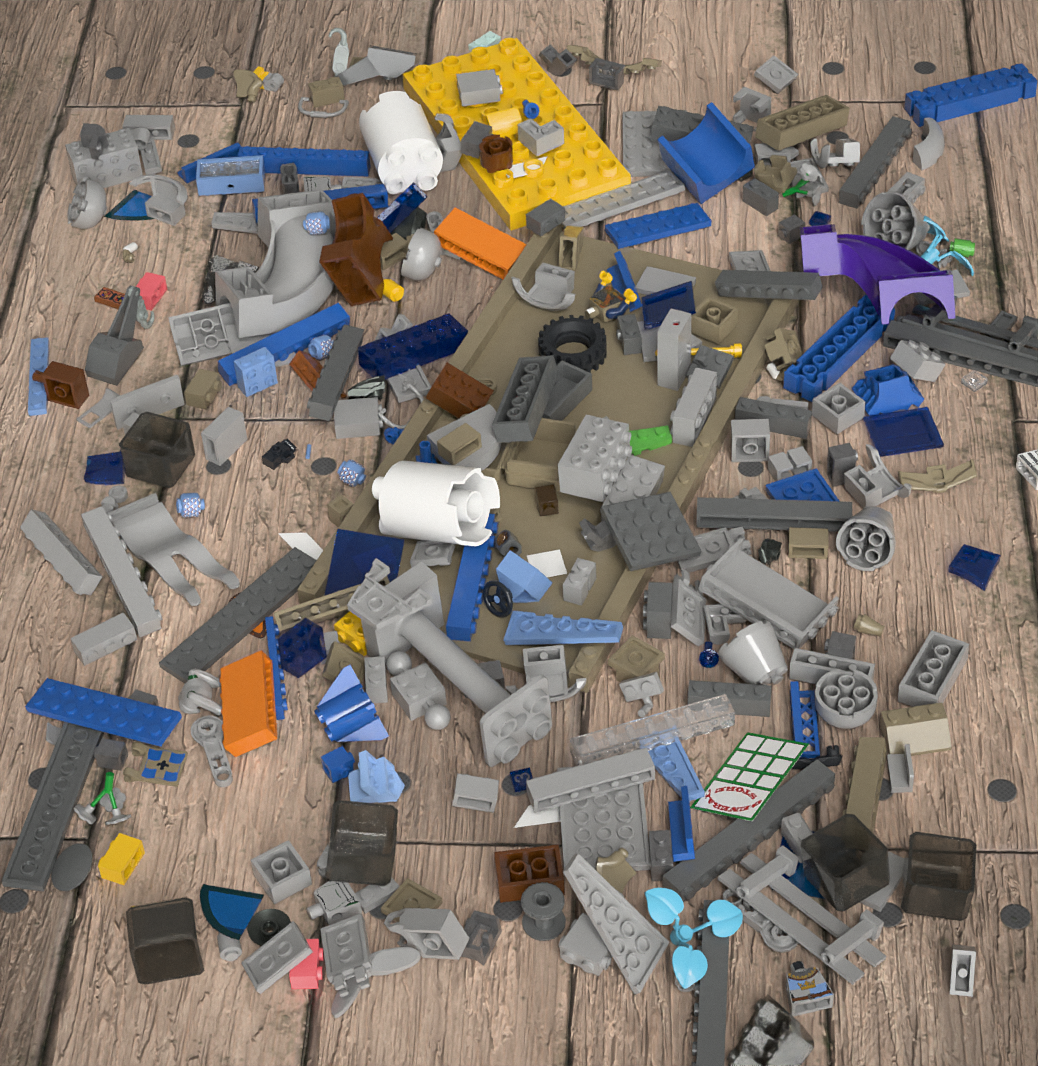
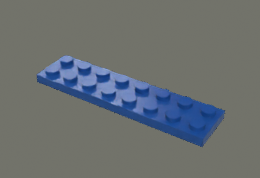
(104, 712)

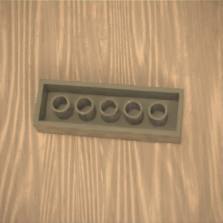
(802, 122)

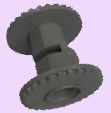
(543, 911)

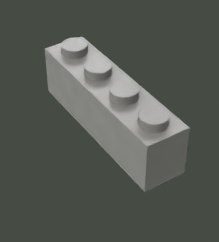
(811, 665)

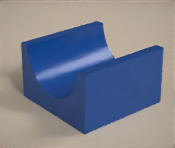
(708, 156)

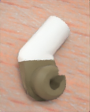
(127, 250)
(778, 375)

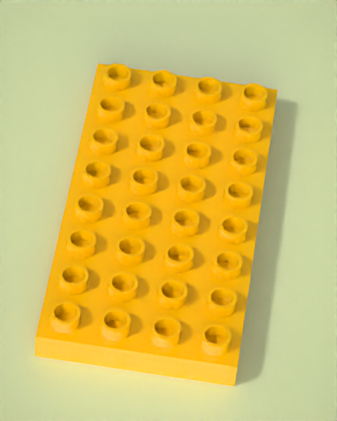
(570, 172)

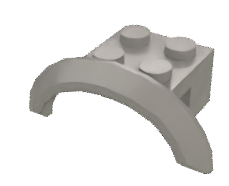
(448, 143)
(846, 152)
(167, 198)
(551, 288)
(875, 485)
(552, 664)

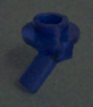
(708, 657)

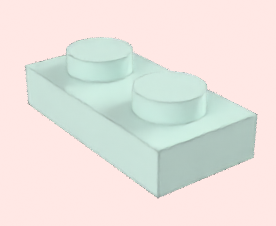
(485, 41)

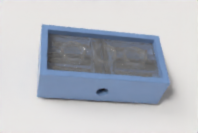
(230, 175)

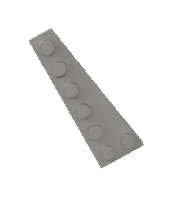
(235, 222)

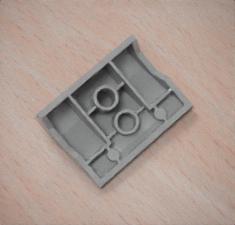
(202, 334)

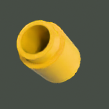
(393, 290)

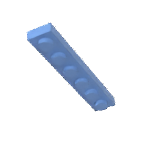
(38, 361)

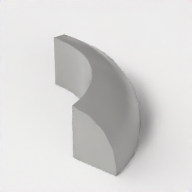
(929, 150)

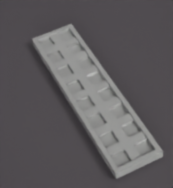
(622, 199)

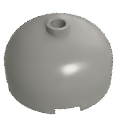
(87, 204)
(422, 255)
(846, 698)

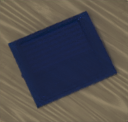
(658, 304)
(903, 431)

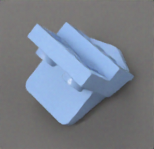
(374, 780)

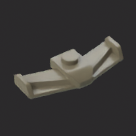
(938, 478)

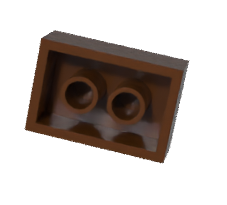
(458, 392)
(527, 866)

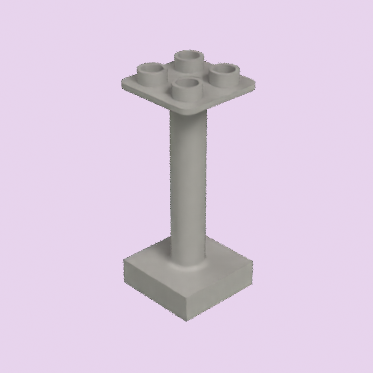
(508, 718)

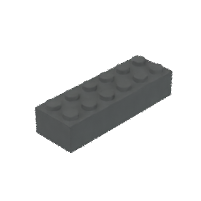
(677, 124)
(525, 399)

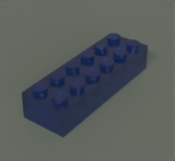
(412, 347)

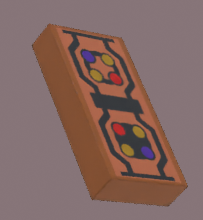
(109, 297)

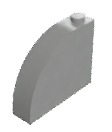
(482, 422)

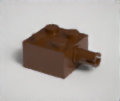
(63, 384)

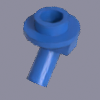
(530, 110)
(392, 434)

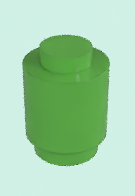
(963, 247)

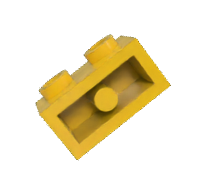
(351, 633)

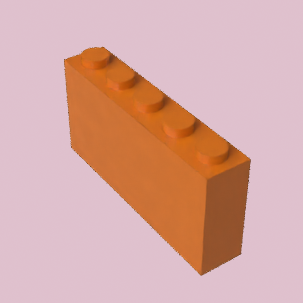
(479, 243)
(248, 704)

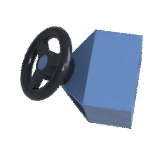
(517, 584)

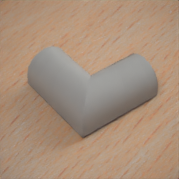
(717, 622)

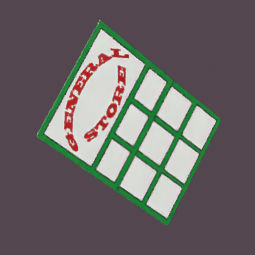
(749, 776)

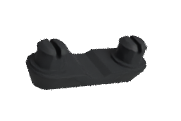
(832, 758)

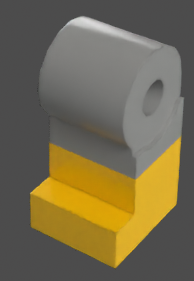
(271, 81)

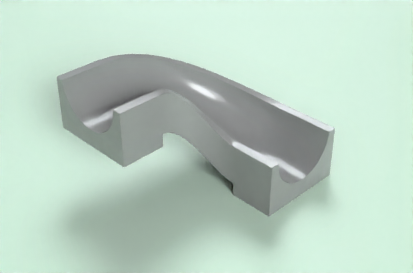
(291, 279)

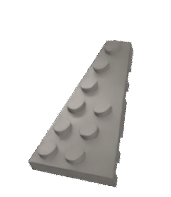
(623, 929)

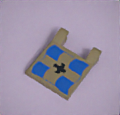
(158, 765)

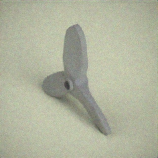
(383, 963)

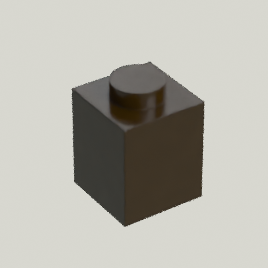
(546, 500)

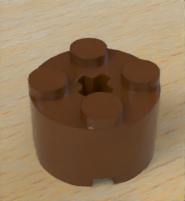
(496, 153)

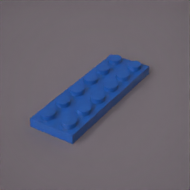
(657, 225)

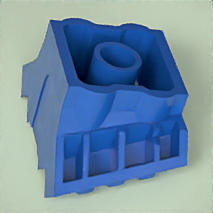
(887, 390)

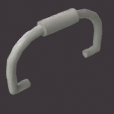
(320, 114)
(381, 416)

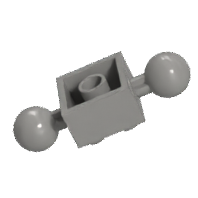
(418, 691)

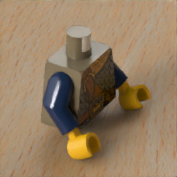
(608, 302)

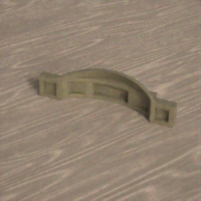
(589, 57)

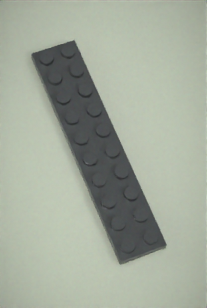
(239, 616)
(52, 808)

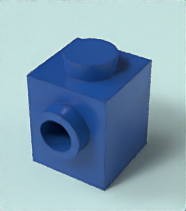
(337, 764)

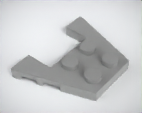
(379, 605)

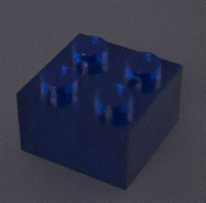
(302, 647)

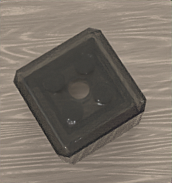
(157, 449)
(361, 843)
(845, 862)
(938, 876)
(164, 940)

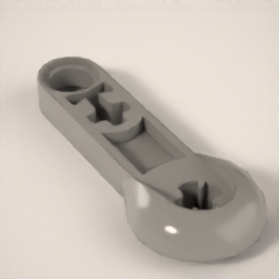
(213, 746)
(763, 925)

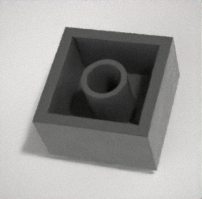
(658, 610)

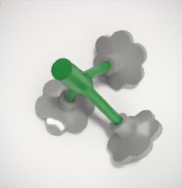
(809, 174)
(110, 798)

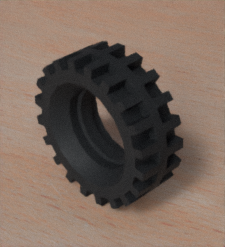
(577, 331)

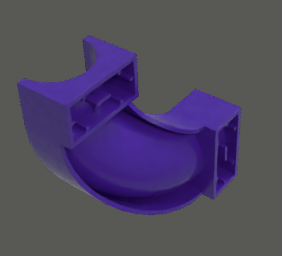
(878, 266)

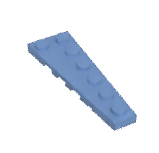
(529, 629)

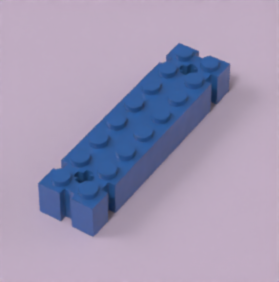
(971, 94)
(836, 350)

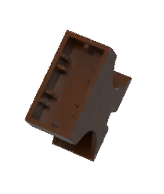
(356, 250)

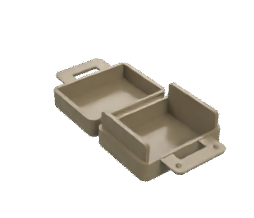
(531, 462)

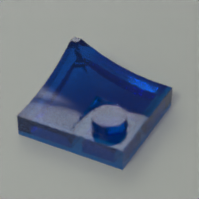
(105, 469)
(975, 565)

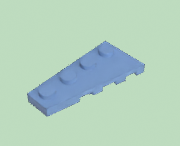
(676, 769)

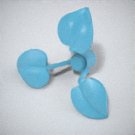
(932, 253)
(690, 964)

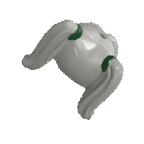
(198, 693)

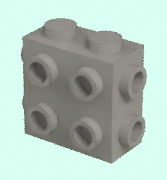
(585, 947)

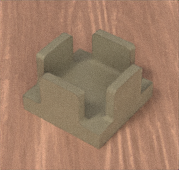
(776, 176)
(783, 345)
(635, 659)

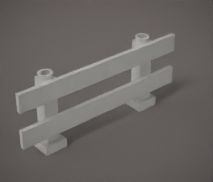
(847, 938)

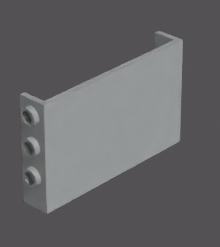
(766, 596)

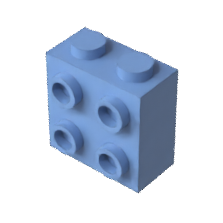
(255, 372)

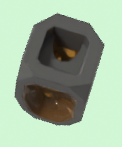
(508, 541)

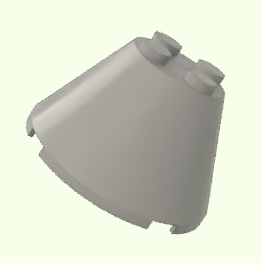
(895, 220)

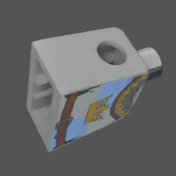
(807, 990)

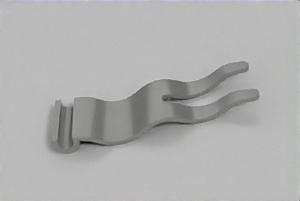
(156, 538)

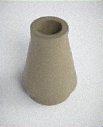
(867, 625)

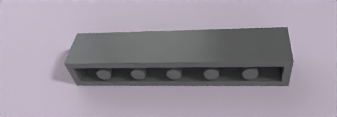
(768, 284)

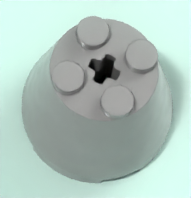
(867, 539)
(755, 655)

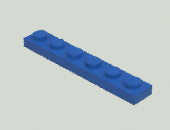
(278, 673)

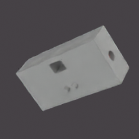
(674, 349)

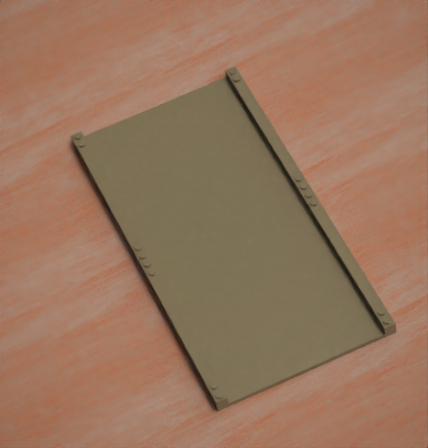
(621, 390)

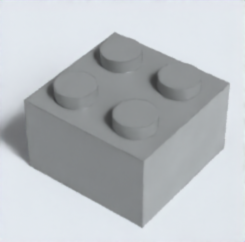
(918, 360)
(838, 408)
(750, 440)
(281, 872)

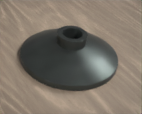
(265, 921)

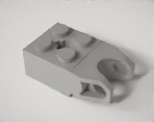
(430, 931)

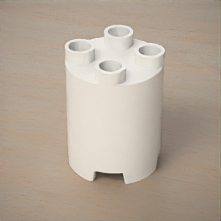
(401, 143)
(436, 502)

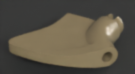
(247, 84)
(615, 869)

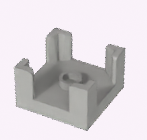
(752, 105)

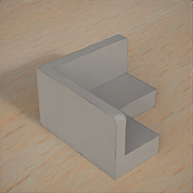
(540, 138)

